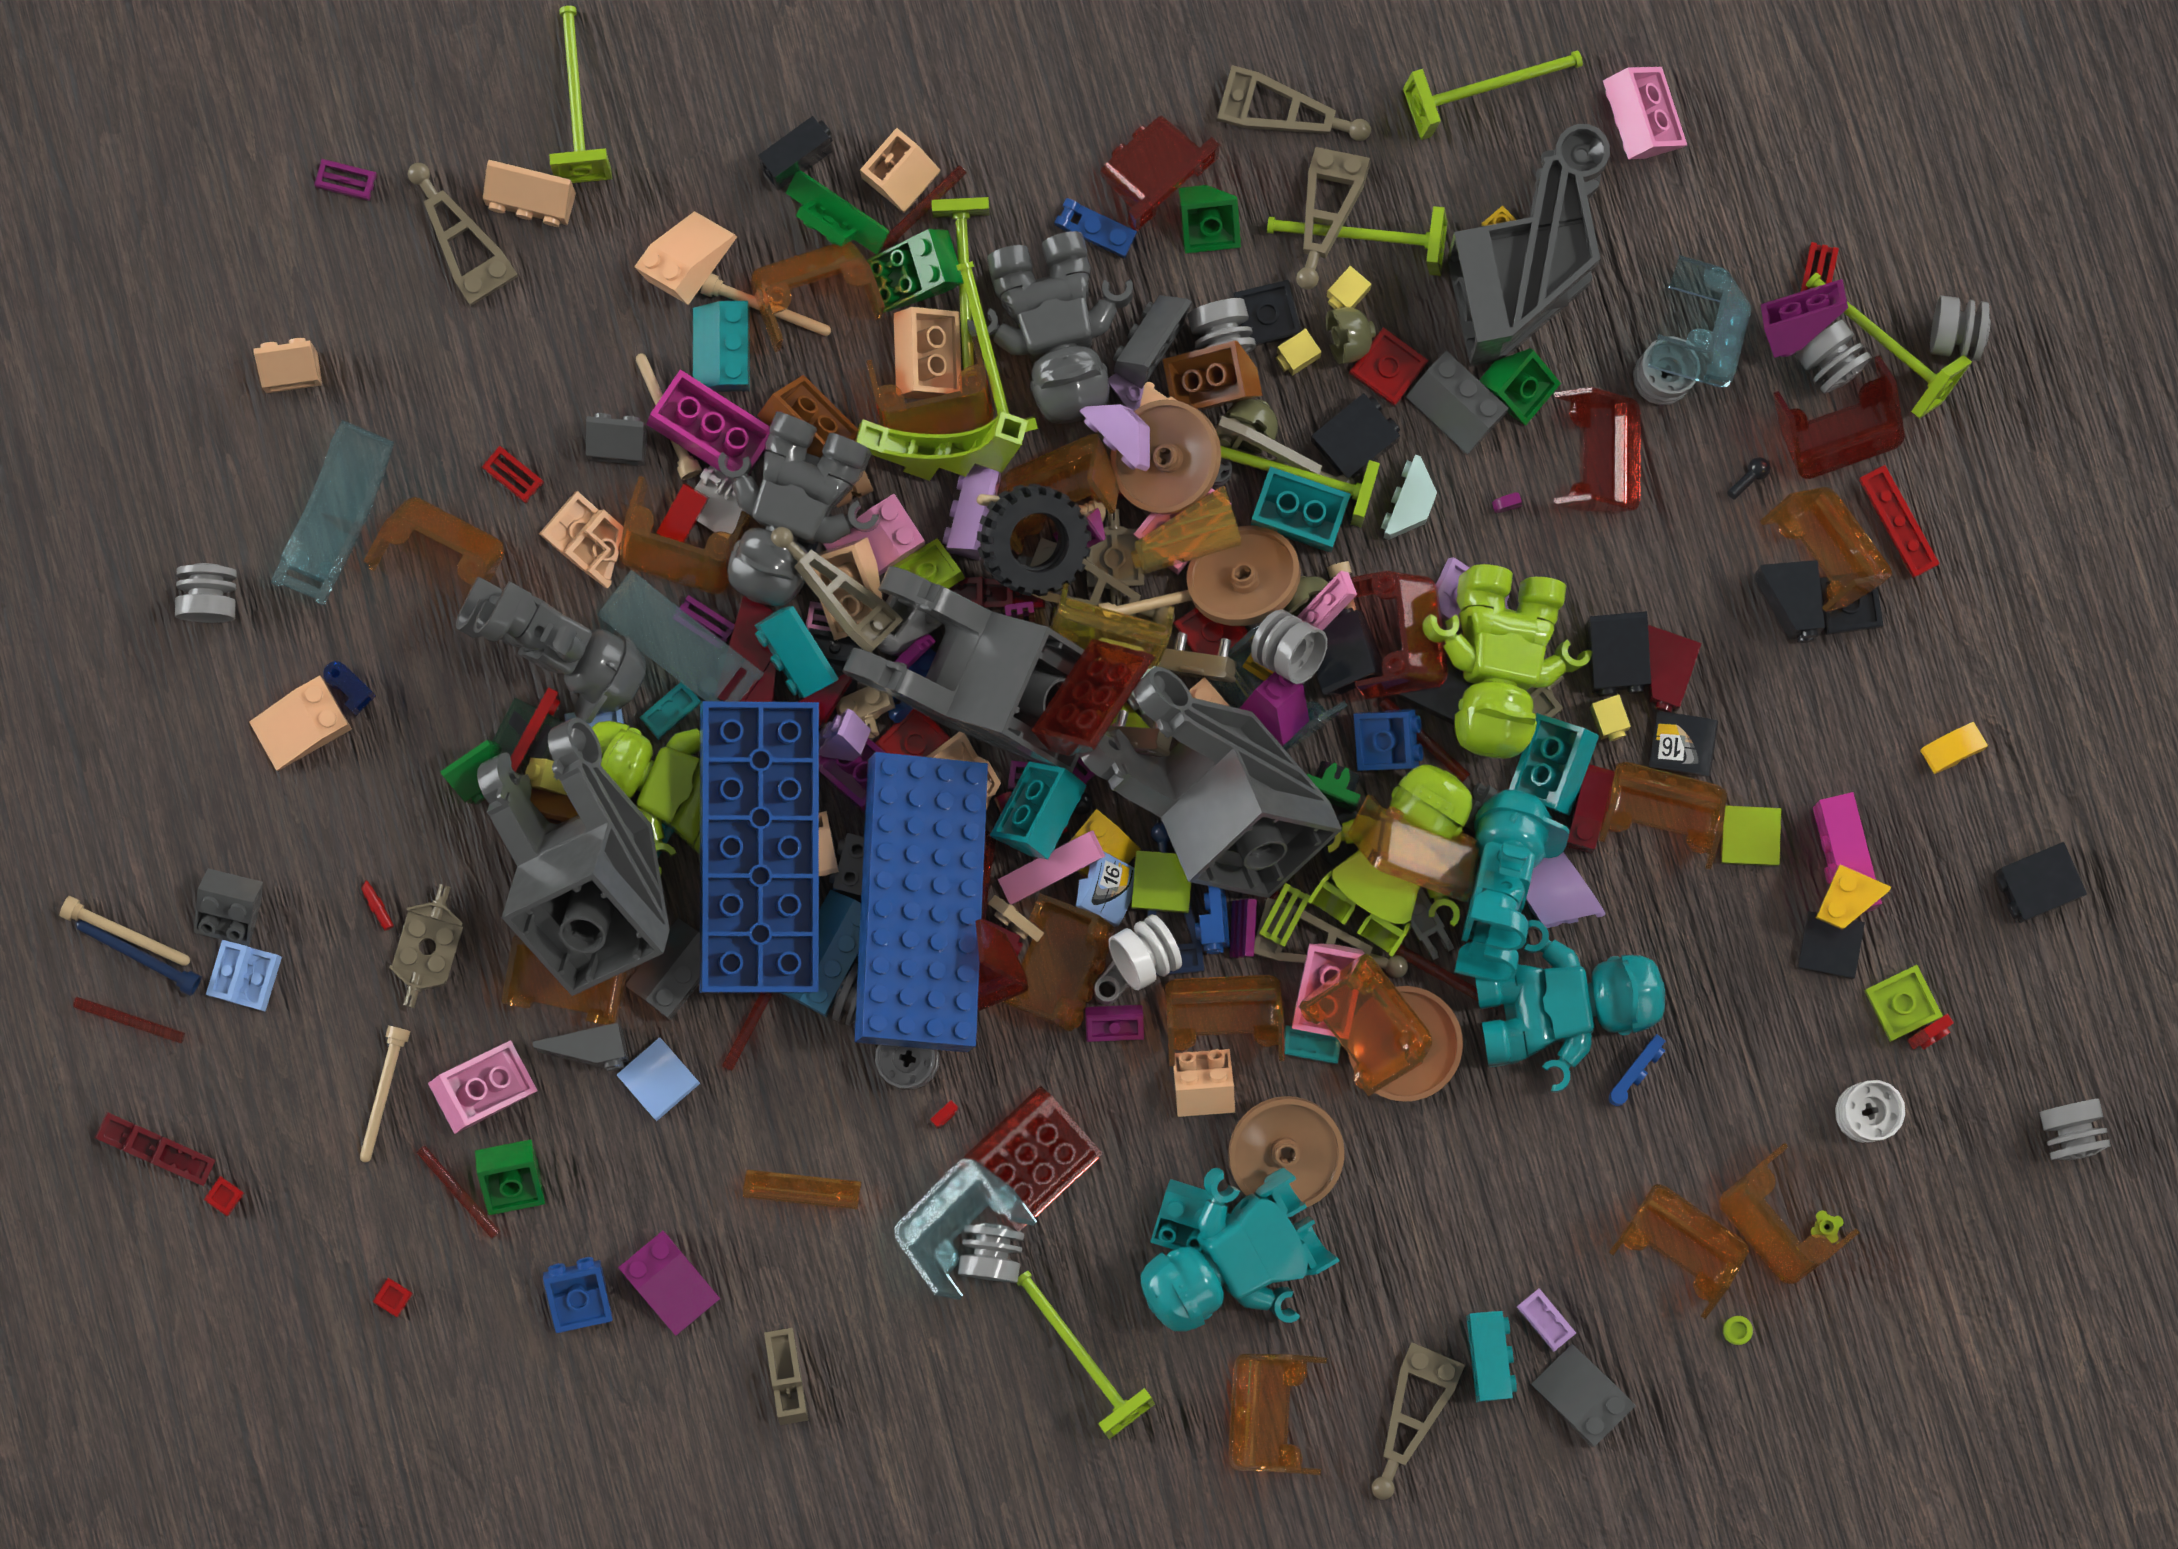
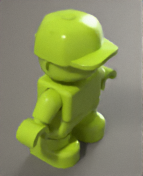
(1502, 656)
(666, 786)
(1429, 801)

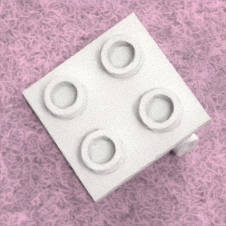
(722, 509)

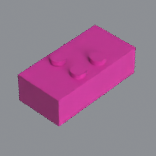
(708, 424)
(1843, 837)

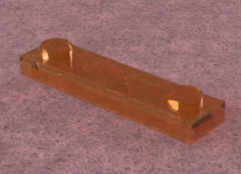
(802, 1189)

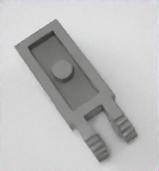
(1425, 926)

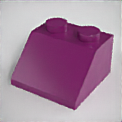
(1279, 707)

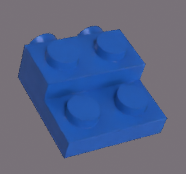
(1387, 740)
(1214, 927)
(577, 1295)

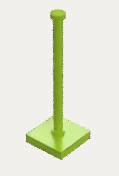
(1424, 105)
(581, 164)
(961, 210)
(1432, 240)
(985, 343)
(1938, 384)
(1360, 492)
(1125, 1410)

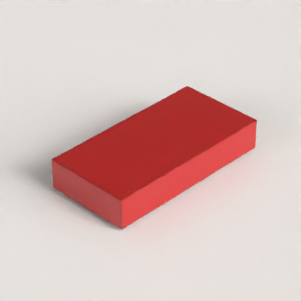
(683, 514)

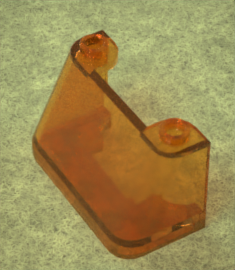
(1370, 1023)

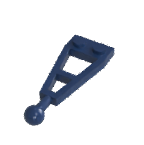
(1190, 953)

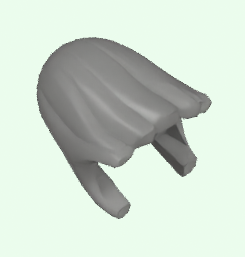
(913, 627)

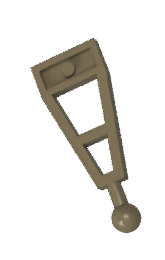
(1239, 96)
(1338, 168)
(482, 279)
(1232, 433)
(1046, 549)
(873, 627)
(1394, 966)
(1431, 1368)

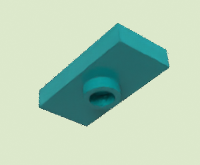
(670, 710)
(1311, 1045)

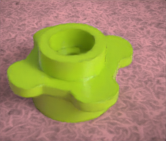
(1834, 1223)

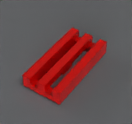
(1824, 249)
(531, 489)

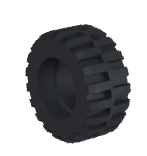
(1067, 555)

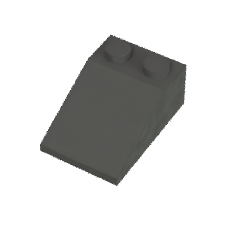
(595, 1046)
(1583, 1395)

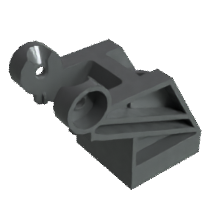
(1528, 269)
(987, 675)
(1225, 793)
(584, 887)

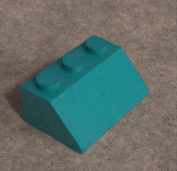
(722, 345)
(1300, 509)
(795, 652)
(1555, 763)
(1038, 809)
(1490, 1356)

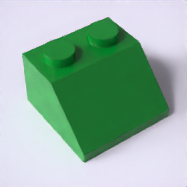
(509, 1177)

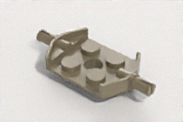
(422, 923)

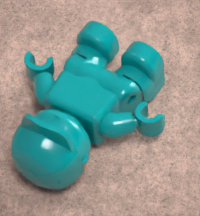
(1512, 840)
(1560, 1005)
(1241, 1255)

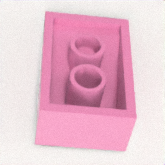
(892, 539)
(482, 1086)

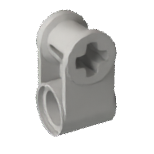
(1113, 977)

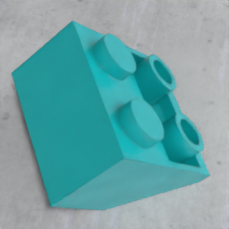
(1179, 1216)

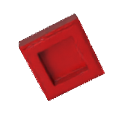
(944, 1114)
(224, 1196)
(393, 1297)

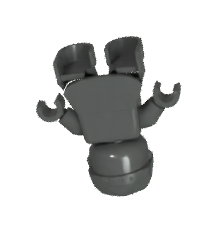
(1054, 323)
(794, 494)
(594, 662)

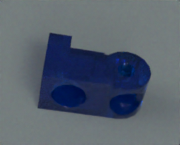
(343, 679)

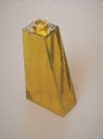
(1194, 533)

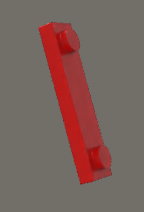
(1899, 521)
(548, 705)
(1931, 1033)

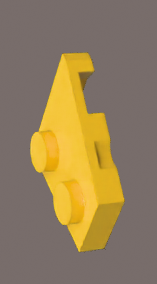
(1849, 897)

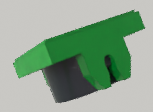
(1337, 784)

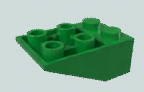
(916, 269)

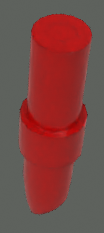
(377, 906)

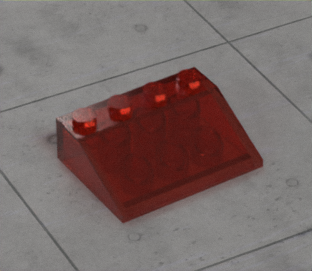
(1091, 697)
(1036, 1151)

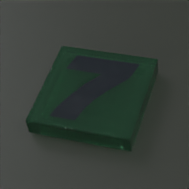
(514, 725)

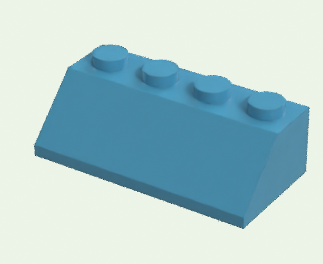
(837, 950)

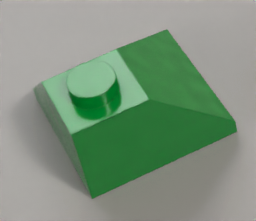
(1209, 219)
(1521, 383)
(463, 772)

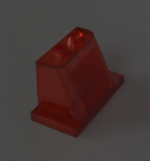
(1155, 167)

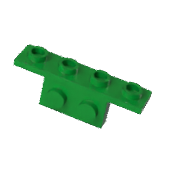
(834, 215)

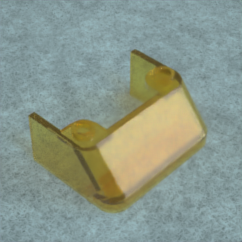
(1084, 622)

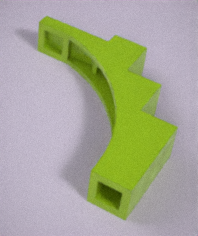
(957, 452)

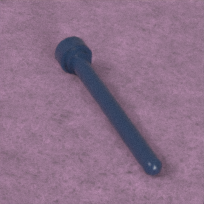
(185, 980)

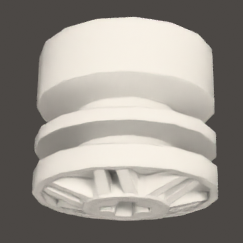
(1145, 952)
(1886, 1106)

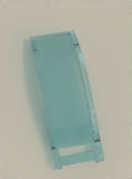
(335, 511)
(676, 640)

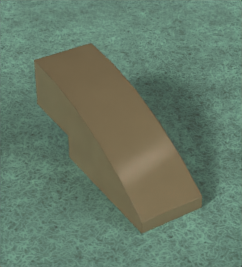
(786, 1376)

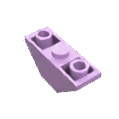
(1122, 432)
(843, 737)

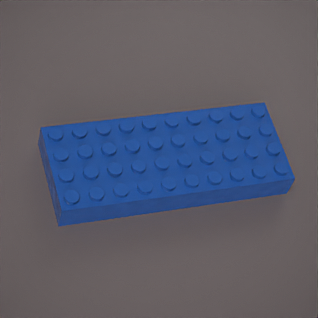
(759, 847)
(921, 902)

